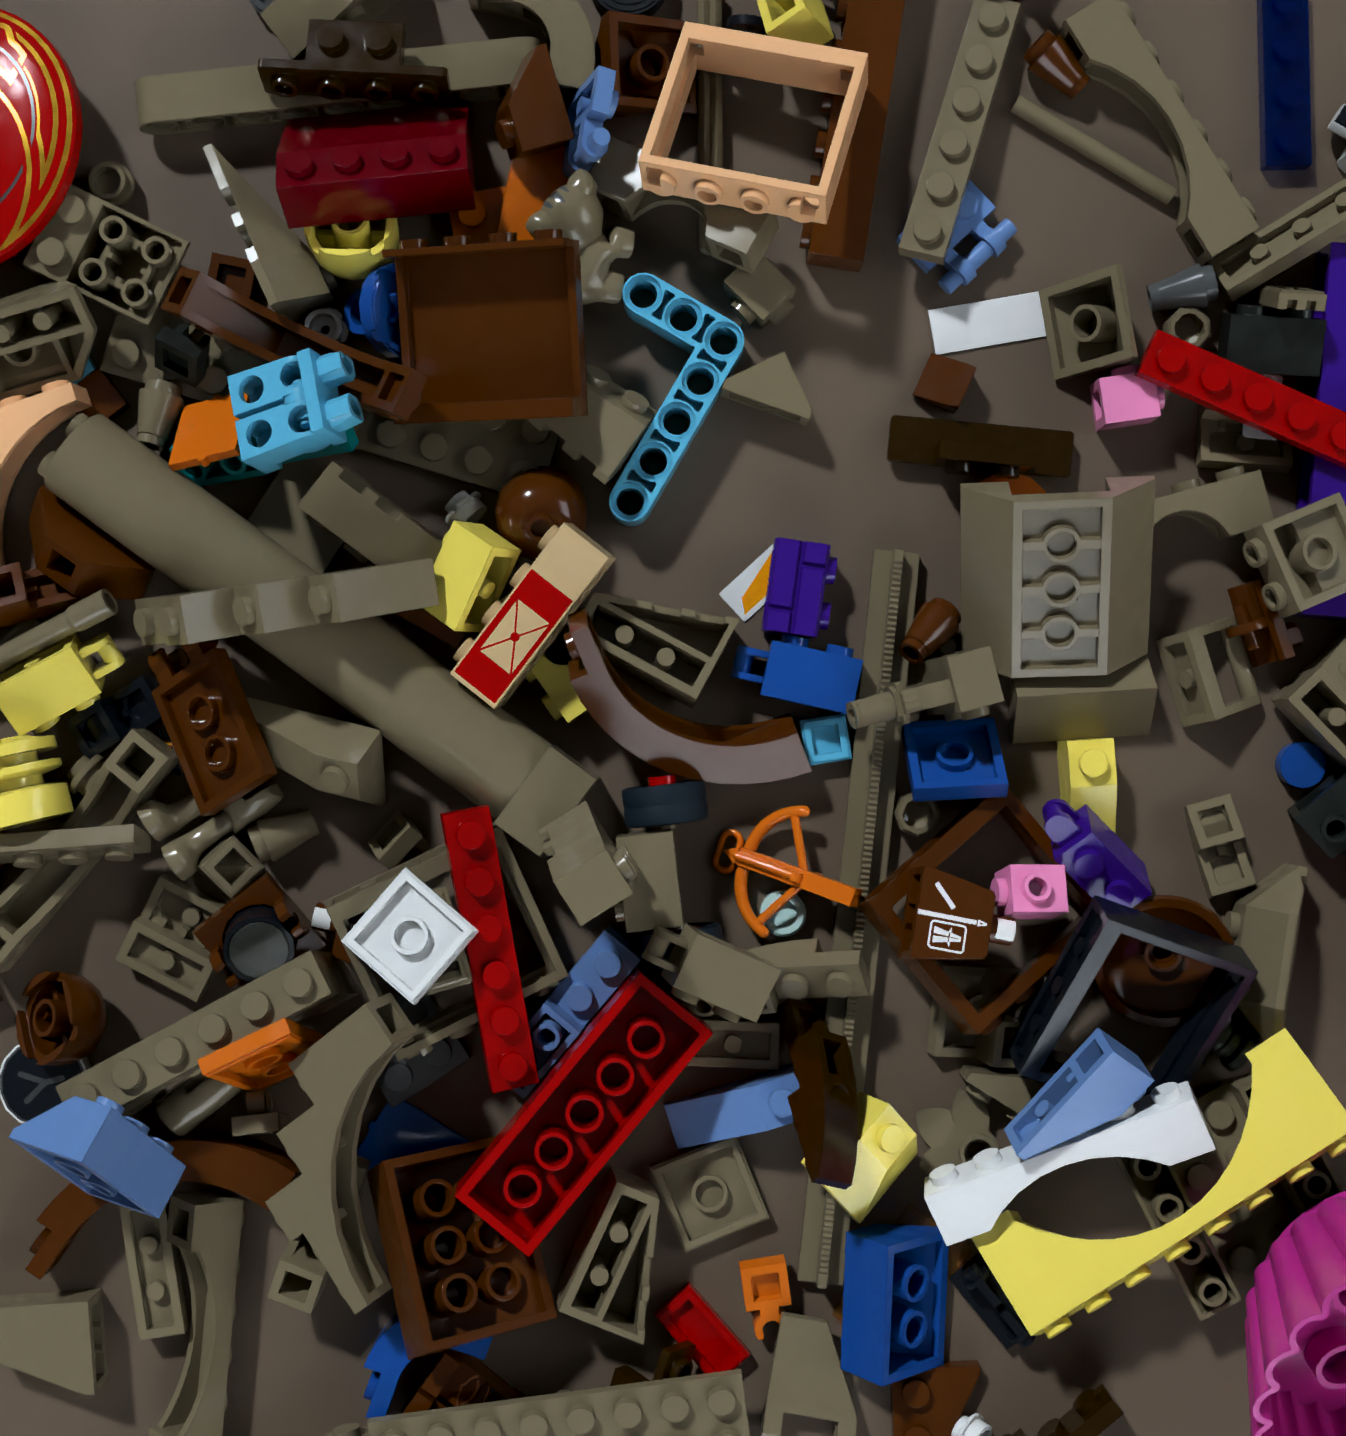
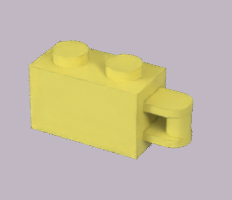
(56, 681)

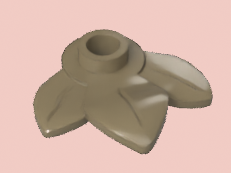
(953, 1130)

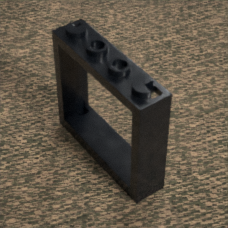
(1082, 959)

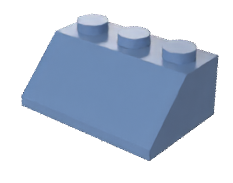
(103, 1153)

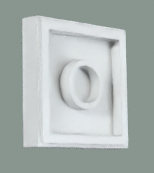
(410, 936)

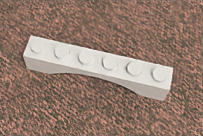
(1157, 1128)

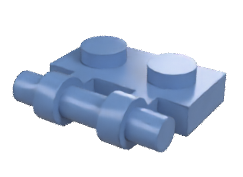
(586, 112)
(991, 241)

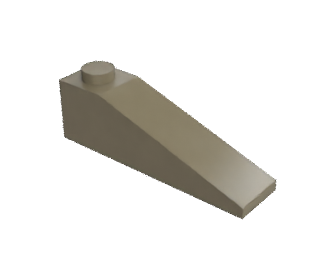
(279, 258)
(324, 751)

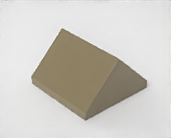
(1088, 324)

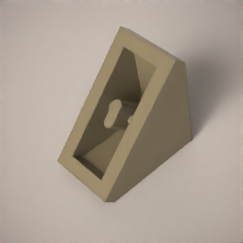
(770, 388)

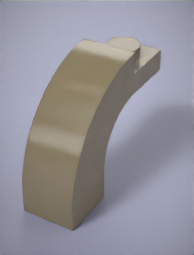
(564, 28)

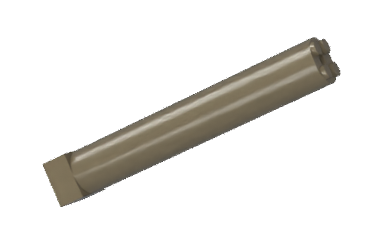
(354, 662)

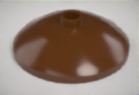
(1154, 984)

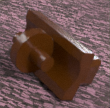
(1261, 629)

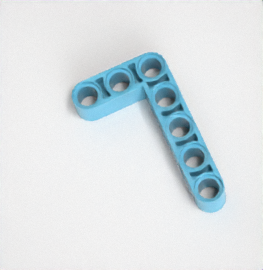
(679, 399)

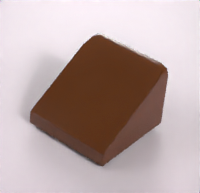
(944, 382)

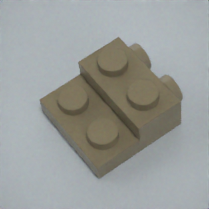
(1301, 556)

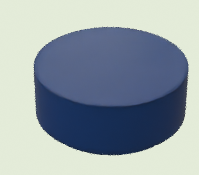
(1300, 764)

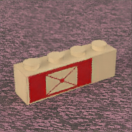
(531, 614)

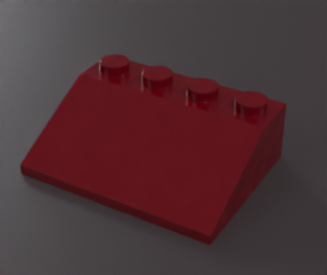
(376, 165)

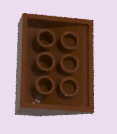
(446, 1265)

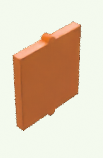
(205, 433)

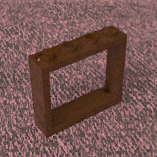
(879, 903)

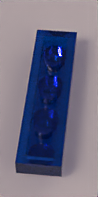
(1284, 84)

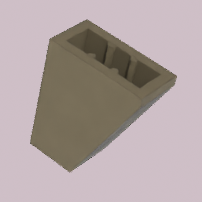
(56, 1337)

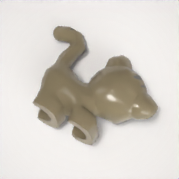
(580, 217)

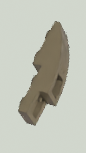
(807, 974)

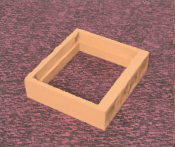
(759, 59)

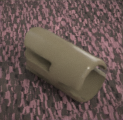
(192, 1102)

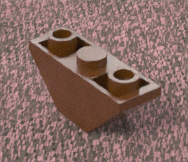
(82, 554)

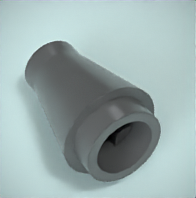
(1186, 289)

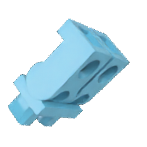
(293, 407)

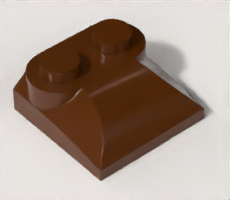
(641, 55)

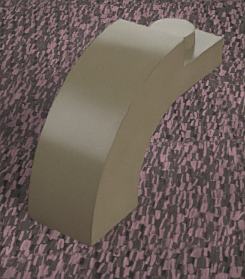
(299, 1272)

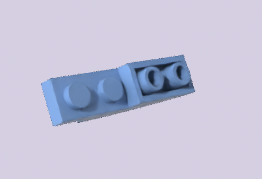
(578, 999)

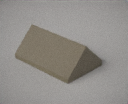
(1083, 705)

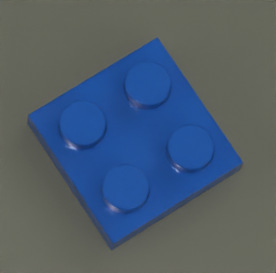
(954, 759)

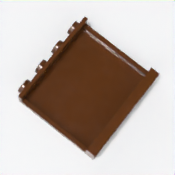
(493, 326)

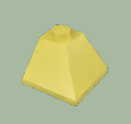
(883, 1152)

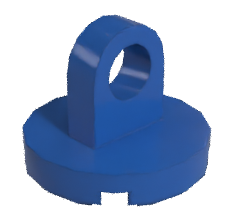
(375, 312)

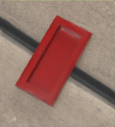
(693, 1319)

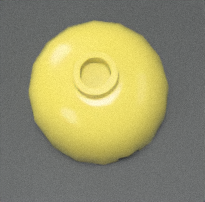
(353, 247)

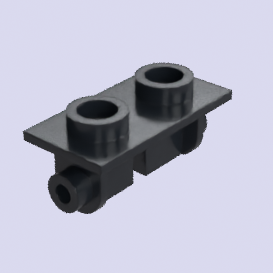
(988, 1299)

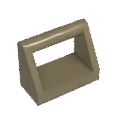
(1193, 676)

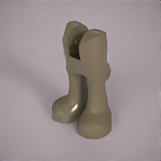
(185, 851)

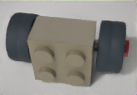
(657, 887)

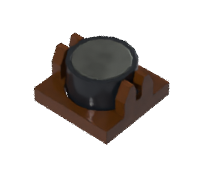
(257, 935)

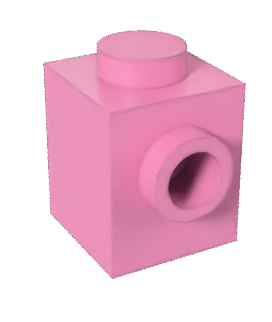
(1125, 399)
(1030, 891)

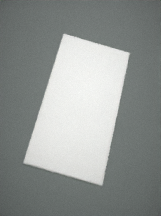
(987, 323)

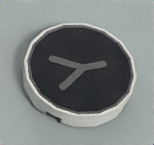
(30, 1087)

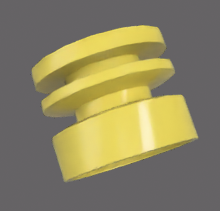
(22, 789)

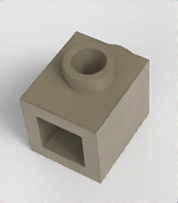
(760, 295)

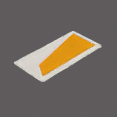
(748, 590)

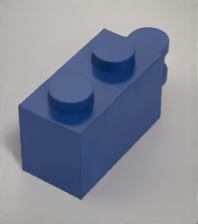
(803, 673)

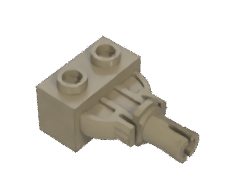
(948, 684)

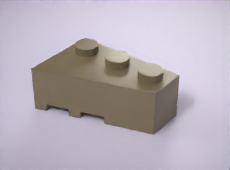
(587, 864)

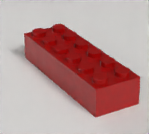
(582, 1111)

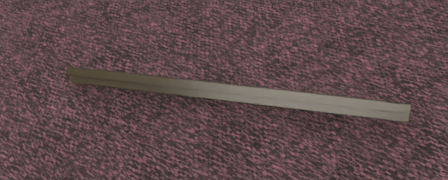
(865, 867)

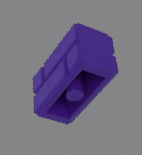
(797, 588)

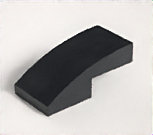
(112, 718)

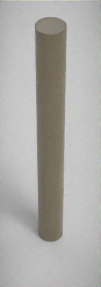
(1093, 150)

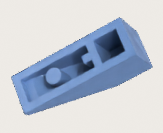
(1083, 1094)
(734, 1108)

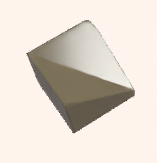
(229, 866)

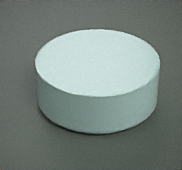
(786, 920)

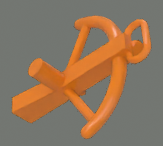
(800, 877)

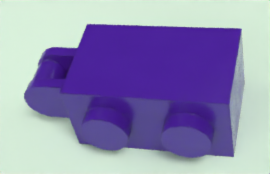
(1095, 854)

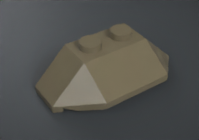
(43, 337)
(1267, 929)

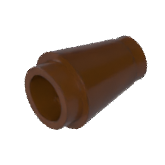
(1056, 64)
(931, 628)

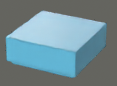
(826, 739)

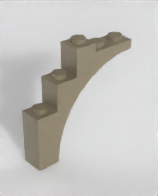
(286, 603)
(323, 1143)

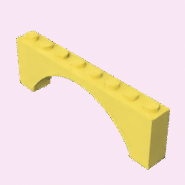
(1287, 1127)

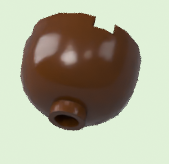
(536, 502)
(60, 1019)

